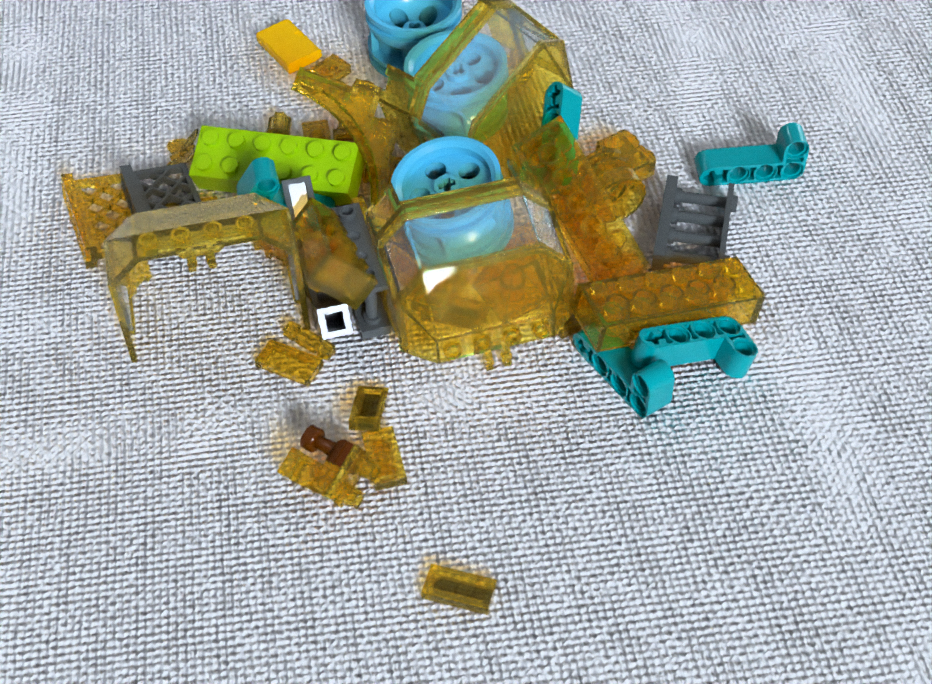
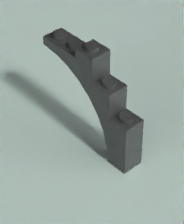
(329, 314)

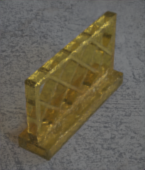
(88, 236)

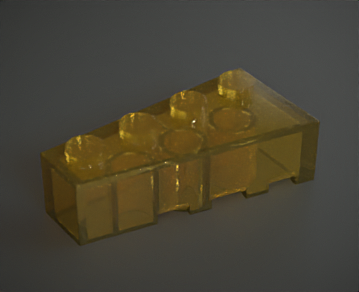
(330, 256)

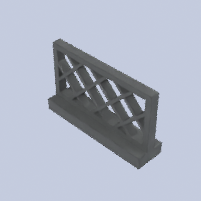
(138, 193)

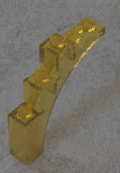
(355, 111)

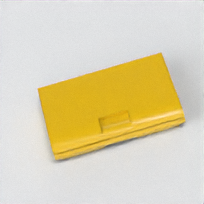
(288, 45)

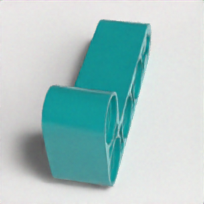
(565, 102)
(756, 163)
(263, 180)
(696, 341)
(641, 389)

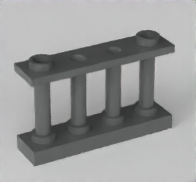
(672, 215)
(371, 314)

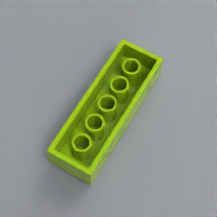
(226, 153)

